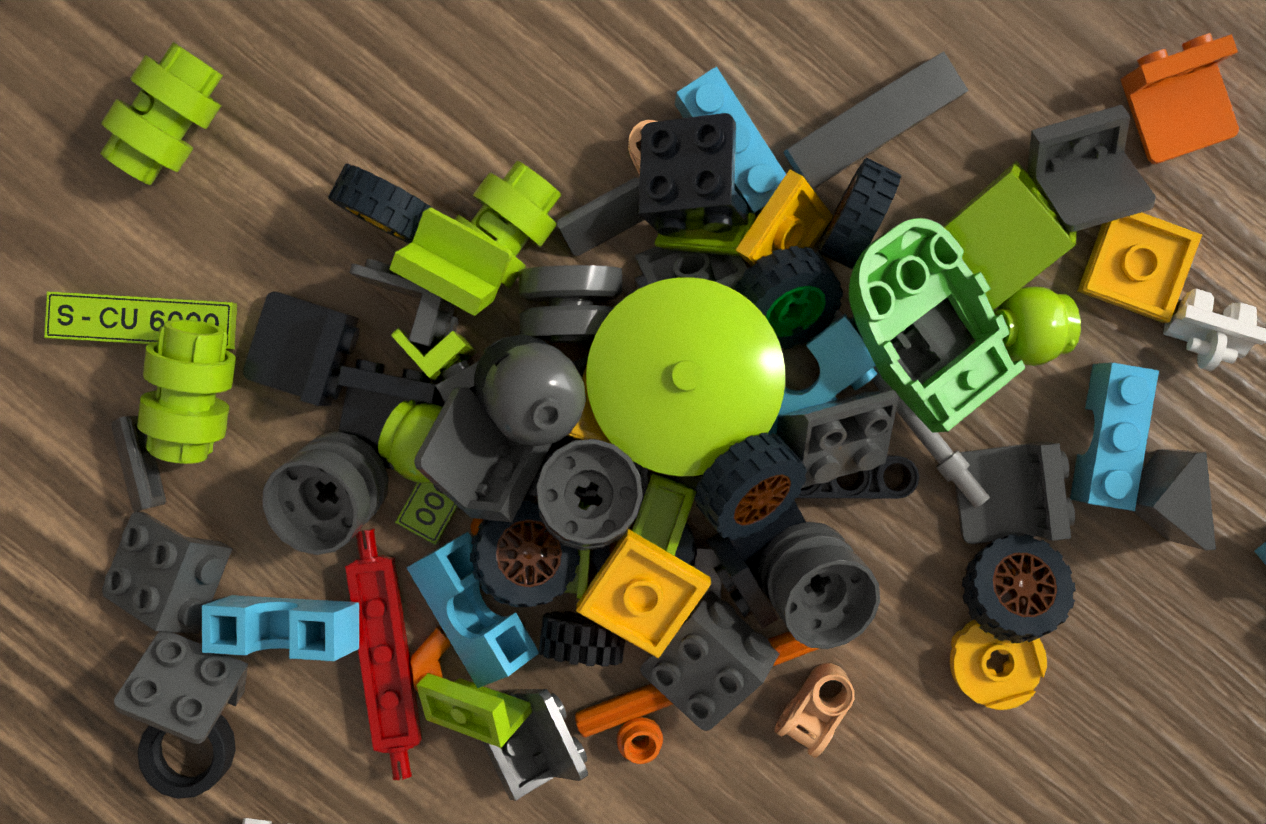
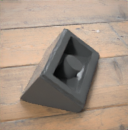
(602, 218)
(138, 465)

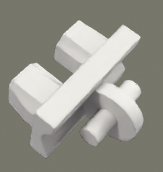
(1215, 335)

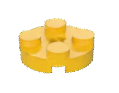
(981, 683)

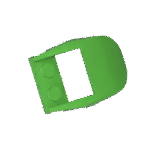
(901, 281)

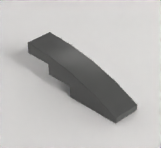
(876, 121)

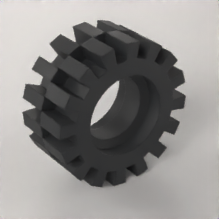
(579, 640)

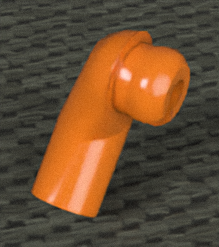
(427, 656)

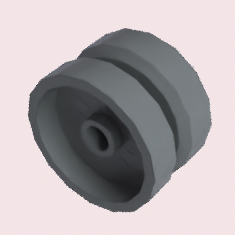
(570, 297)

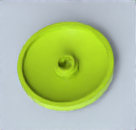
(684, 374)

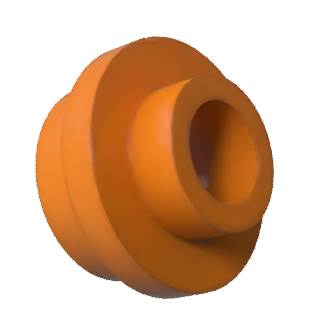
(644, 750)

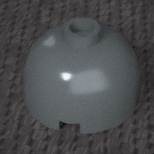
(534, 394)

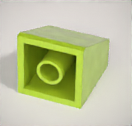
(1009, 233)

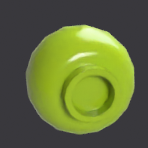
(1039, 325)
(404, 436)

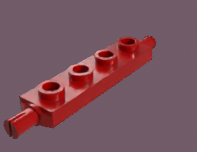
(384, 654)

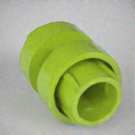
(152, 127)
(523, 204)
(183, 412)

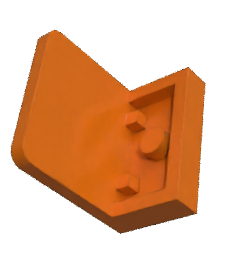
(1182, 98)

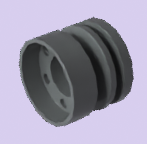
(581, 467)
(325, 493)
(818, 585)

